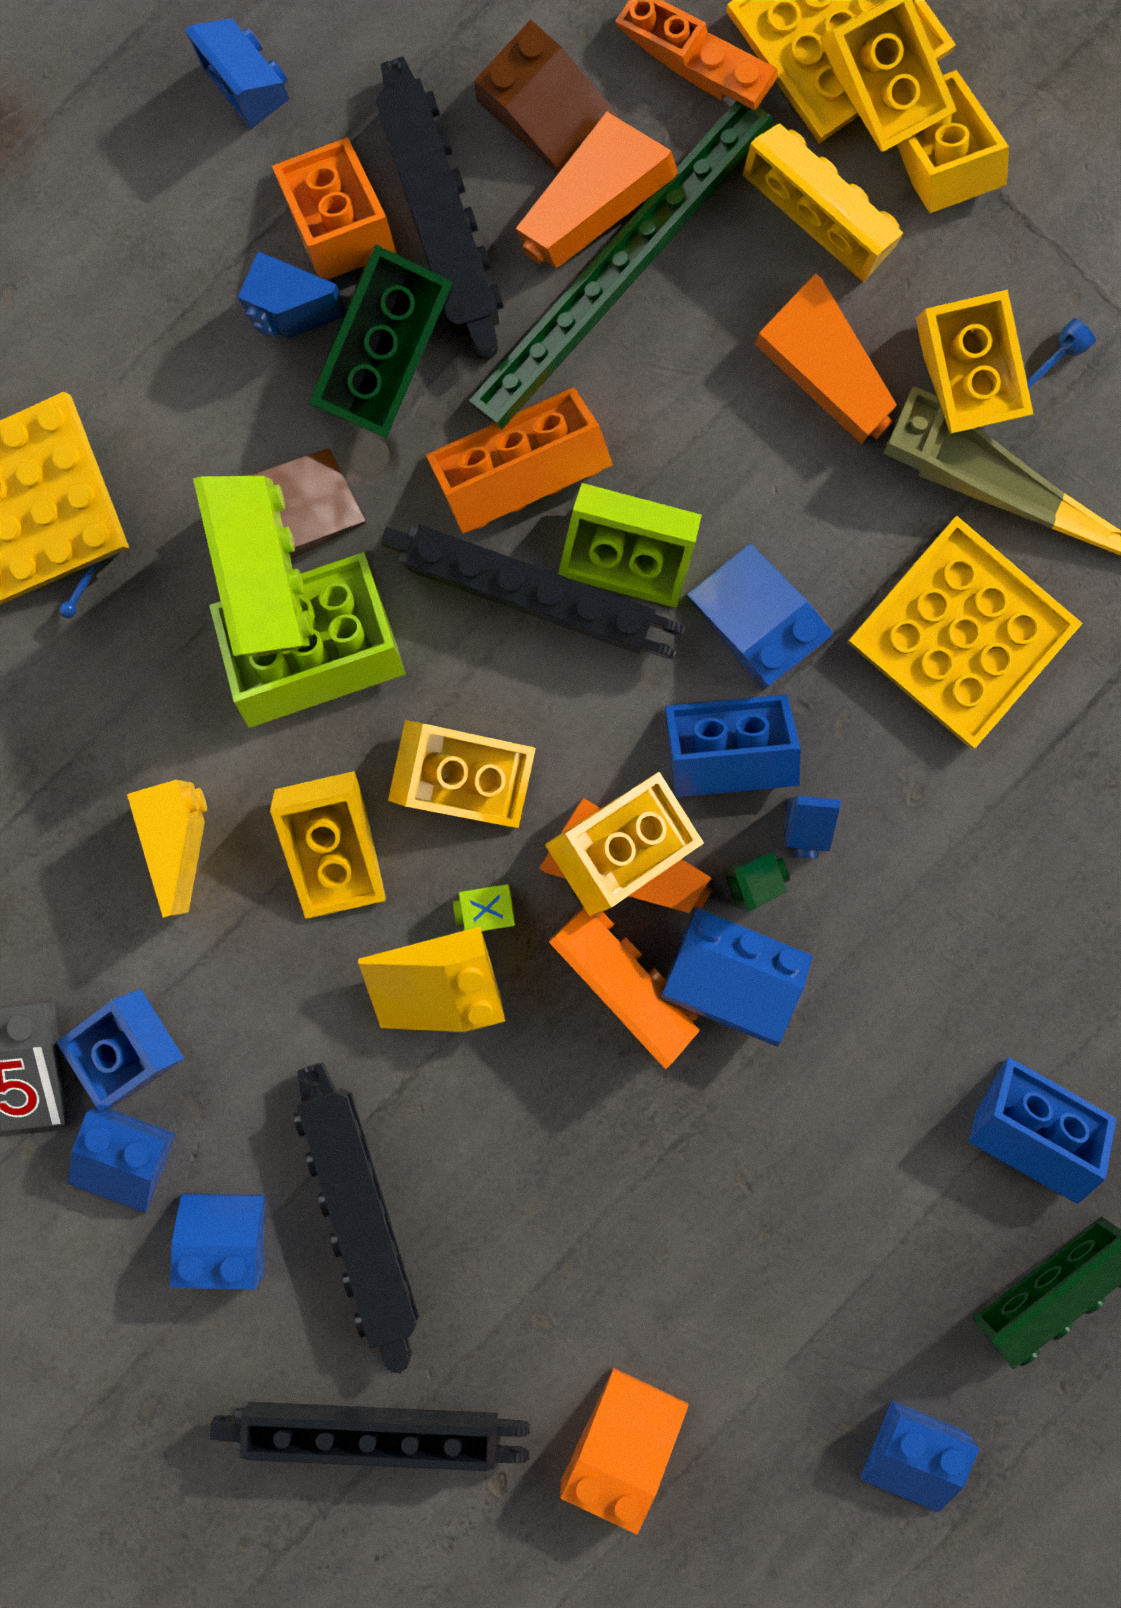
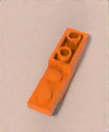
(696, 55)

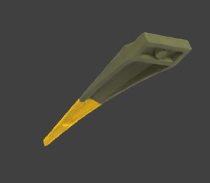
(988, 472)

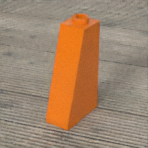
(594, 190)
(826, 360)
(676, 887)

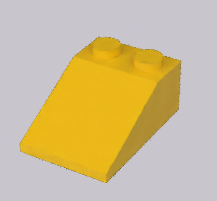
(889, 71)
(957, 154)
(975, 361)
(461, 774)
(171, 837)
(328, 844)
(624, 844)
(435, 985)

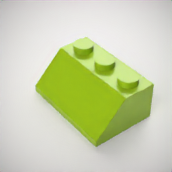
(629, 545)

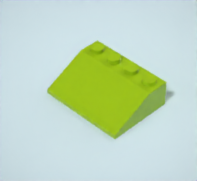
(253, 564)
(346, 654)

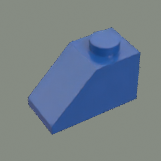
(810, 825)

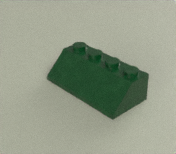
(380, 341)
(1054, 1294)

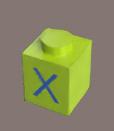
(485, 908)

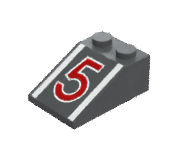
(30, 1067)

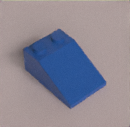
(759, 615)

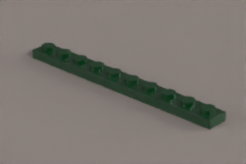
(619, 264)

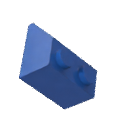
(239, 69)
(287, 298)
(119, 1049)
(119, 1157)
(218, 1241)
(920, 1457)

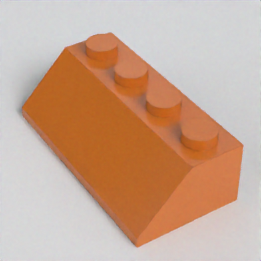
(525, 461)
(625, 985)

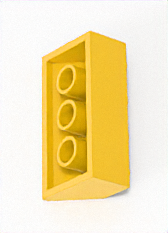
(821, 200)

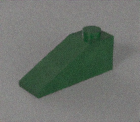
(756, 880)

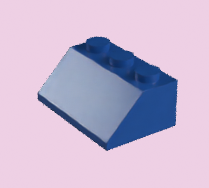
(732, 745)
(736, 977)
(1044, 1131)

